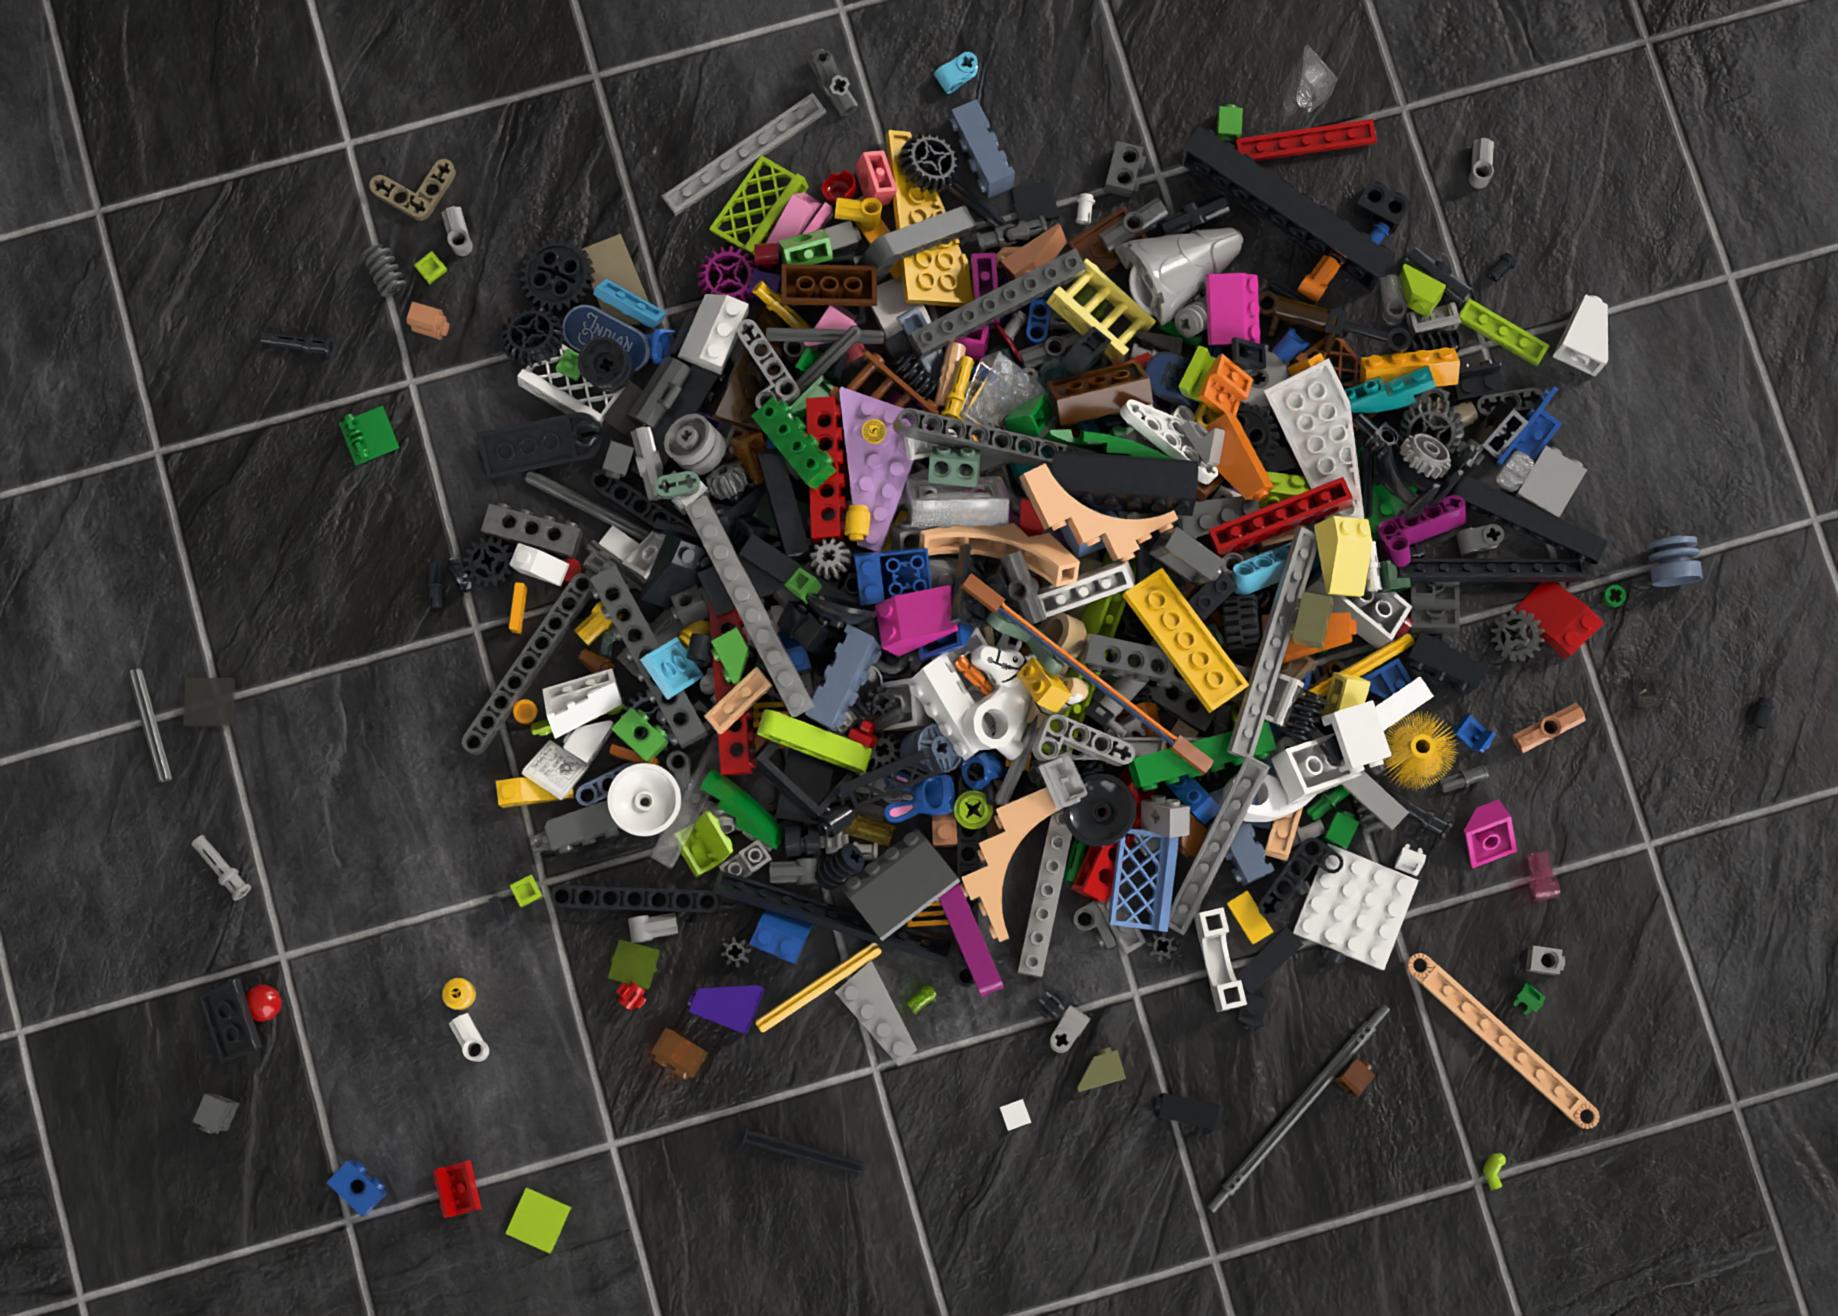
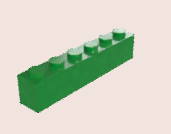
(1168, 766)

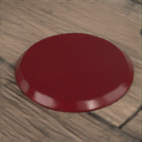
(1008, 343)

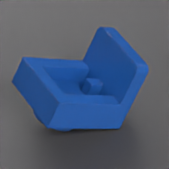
(1473, 734)

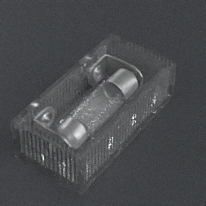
(957, 504)

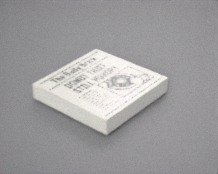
(555, 769)

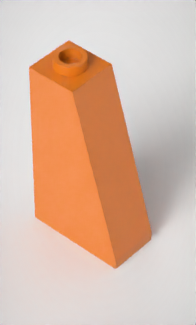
(1239, 460)
(1338, 633)

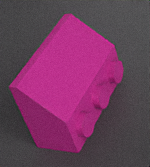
(1232, 308)

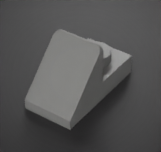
(1207, 444)

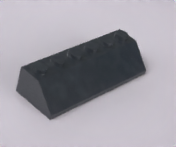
(1127, 482)

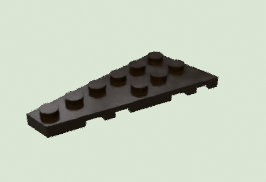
(747, 380)

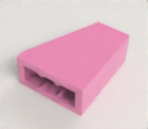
(795, 217)

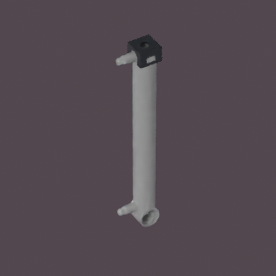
(1103, 712)

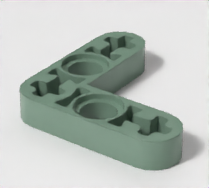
(1046, 658)

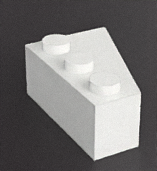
(580, 701)

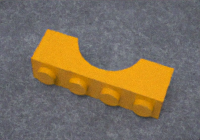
(1442, 363)

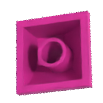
(1489, 834)

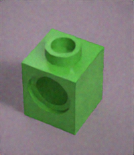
(1229, 123)

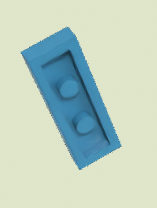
(629, 303)

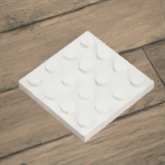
(1356, 908)

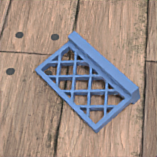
(1161, 887)

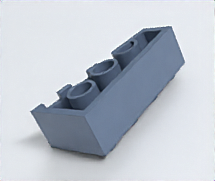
(982, 149)
(844, 678)
(1243, 852)

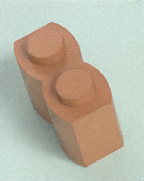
(427, 321)

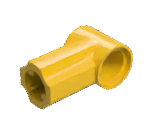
(858, 211)
(594, 625)

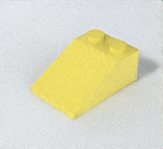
(1344, 554)

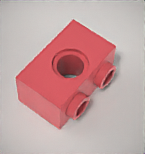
(875, 177)

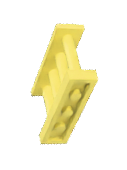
(1083, 321)

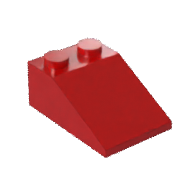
(1563, 617)

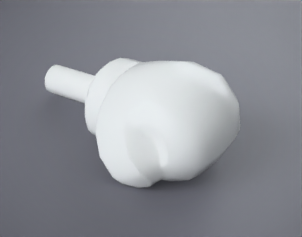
(707, 682)

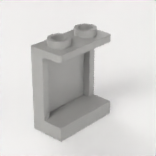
(1551, 481)

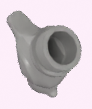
(726, 820)

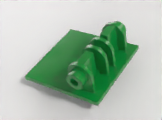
(368, 435)

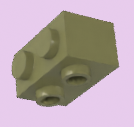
(1312, 620)

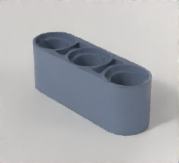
(597, 786)

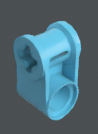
(954, 73)

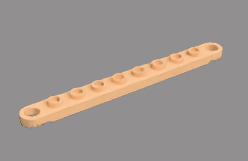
(1503, 1041)

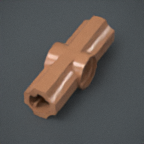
(1561, 722)

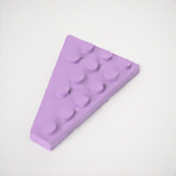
(875, 470)

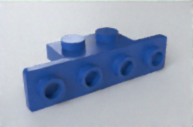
(1536, 432)

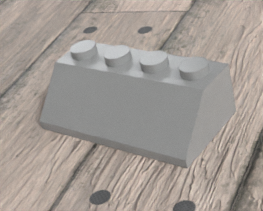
(1375, 613)

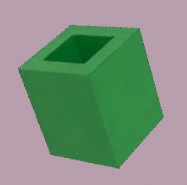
(1341, 829)

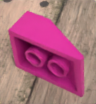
(915, 619)

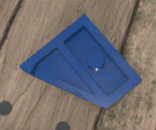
(1388, 679)

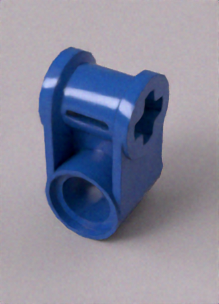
(1290, 346)

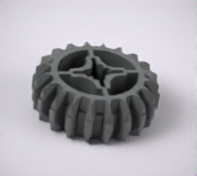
(1427, 411)

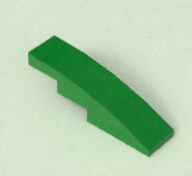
(1115, 444)
(750, 814)

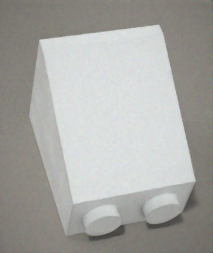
(1586, 337)

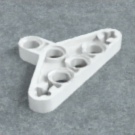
(1163, 430)

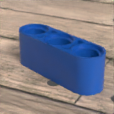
(1038, 323)

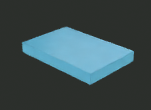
(671, 668)

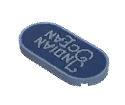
(588, 322)

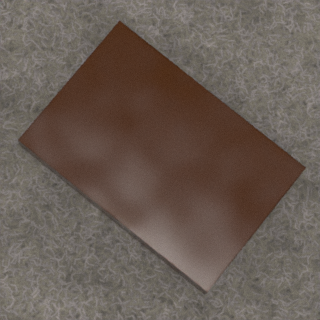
(1090, 246)

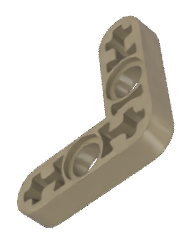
(420, 197)

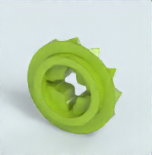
(961, 810)

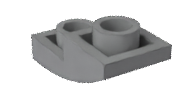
(747, 861)

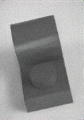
(1103, 934)

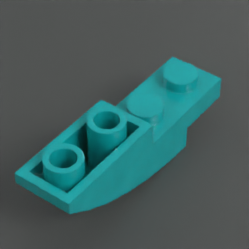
(1397, 393)

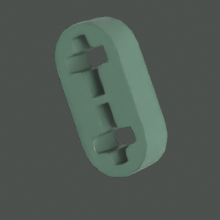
(676, 479)

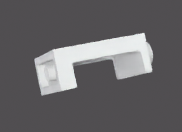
(1359, 736)

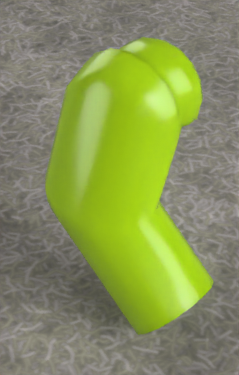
(1492, 1169)

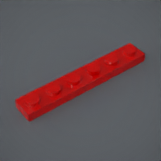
(1308, 140)

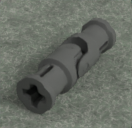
(1020, 231)

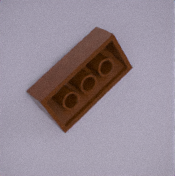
(828, 285)
(1098, 392)

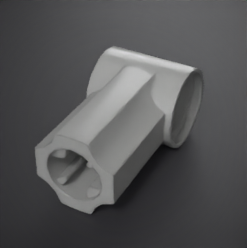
(1481, 162)
(457, 230)
(646, 927)

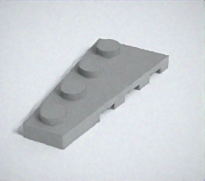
(873, 1007)

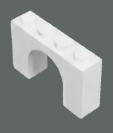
(1212, 931)

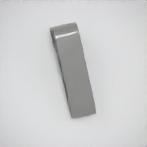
(765, 363)
(1086, 744)

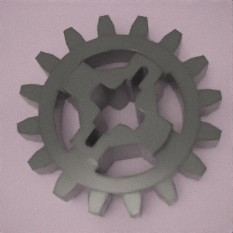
(1512, 643)

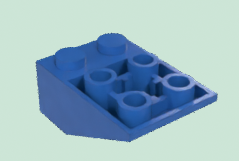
(891, 574)

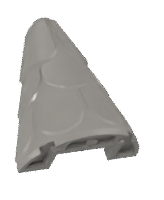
(1178, 263)

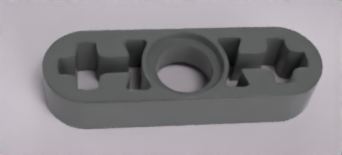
(1525, 393)

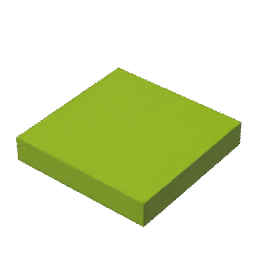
(538, 1220)

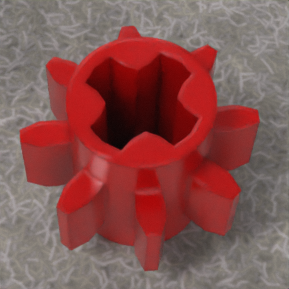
(630, 995)

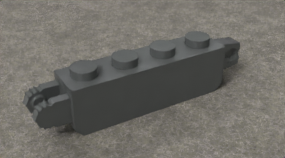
(576, 828)

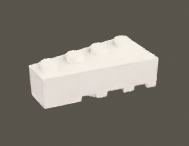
(945, 703)

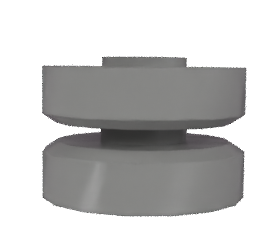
(694, 444)

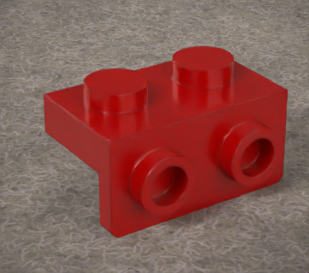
(457, 1189)

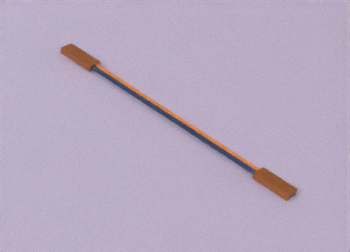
(1181, 746)

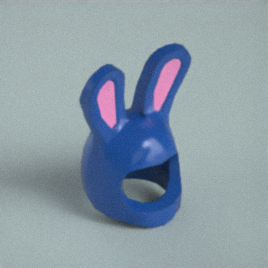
(930, 797)

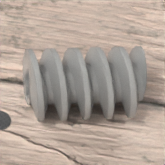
(1192, 318)

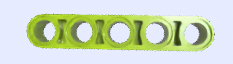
(814, 741)

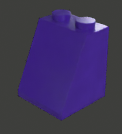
(727, 1005)

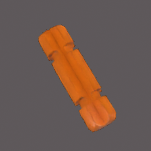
(973, 675)

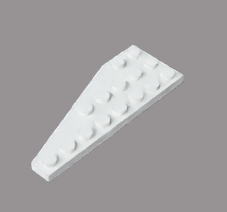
(1319, 429)

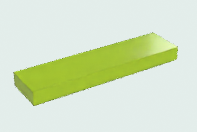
(1503, 332)

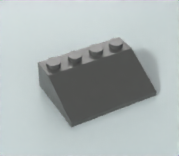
(899, 884)

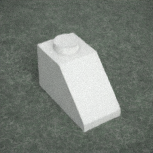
(539, 564)
(588, 740)

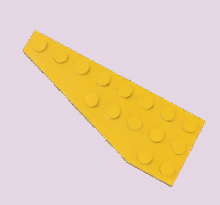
(939, 273)

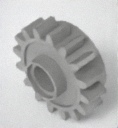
(1426, 455)

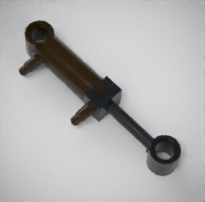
(1331, 322)

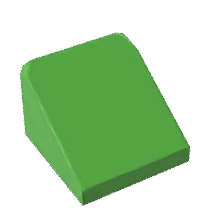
(803, 583)

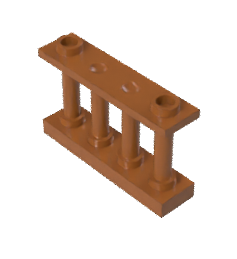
(877, 362)

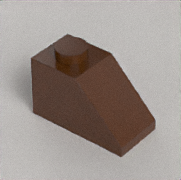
(1355, 1077)

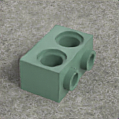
(954, 472)

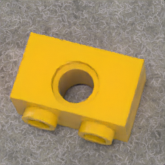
(1043, 686)

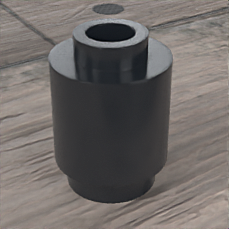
(835, 821)

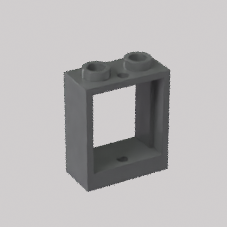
(1186, 557)

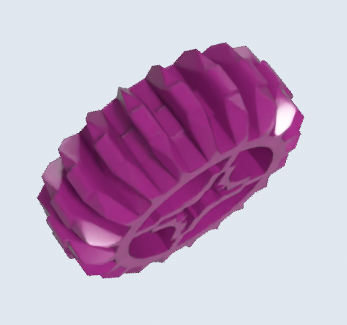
(715, 264)

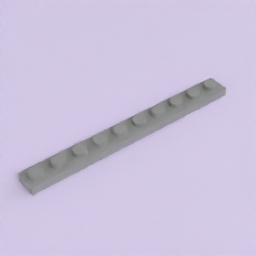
(749, 607)
(1273, 644)

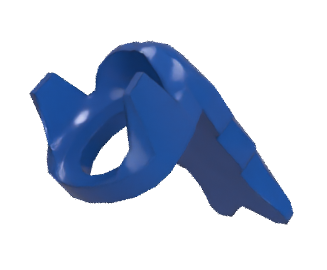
(660, 344)
(992, 766)

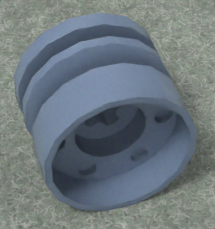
(1674, 561)
(930, 736)

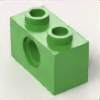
(806, 248)
(627, 728)

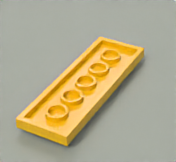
(1185, 640)

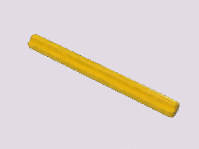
(1368, 663)
(818, 986)

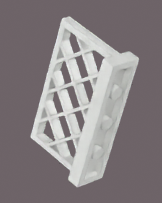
(557, 397)

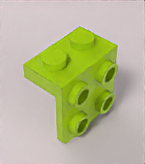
(706, 845)

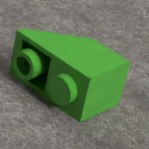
(733, 653)

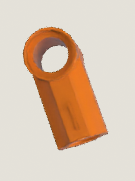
(1316, 283)

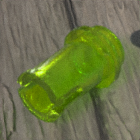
(922, 999)

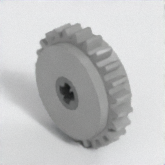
(1274, 373)

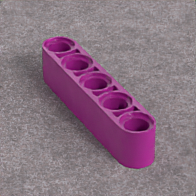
(970, 941)

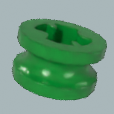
(1621, 597)

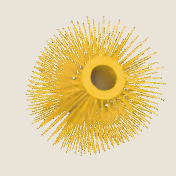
(1418, 750)

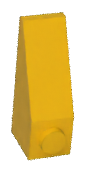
(524, 792)

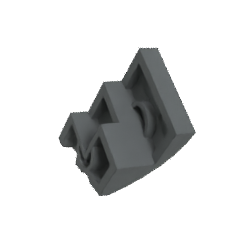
(1435, 607)

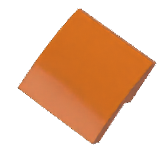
(1224, 386)

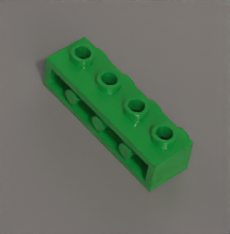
(794, 442)

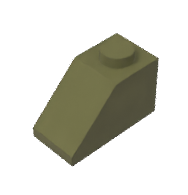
(1102, 1070)

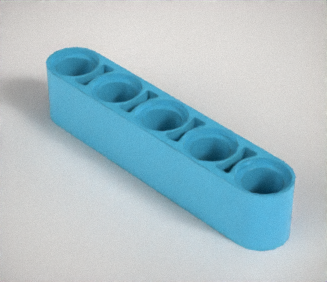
(1263, 570)

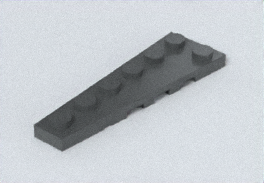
(1205, 515)

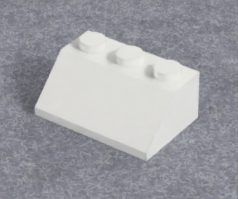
(714, 332)

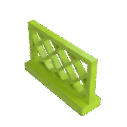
(764, 229)

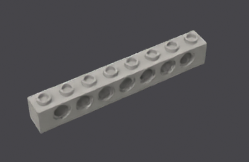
(1045, 897)

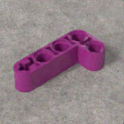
(1399, 533)

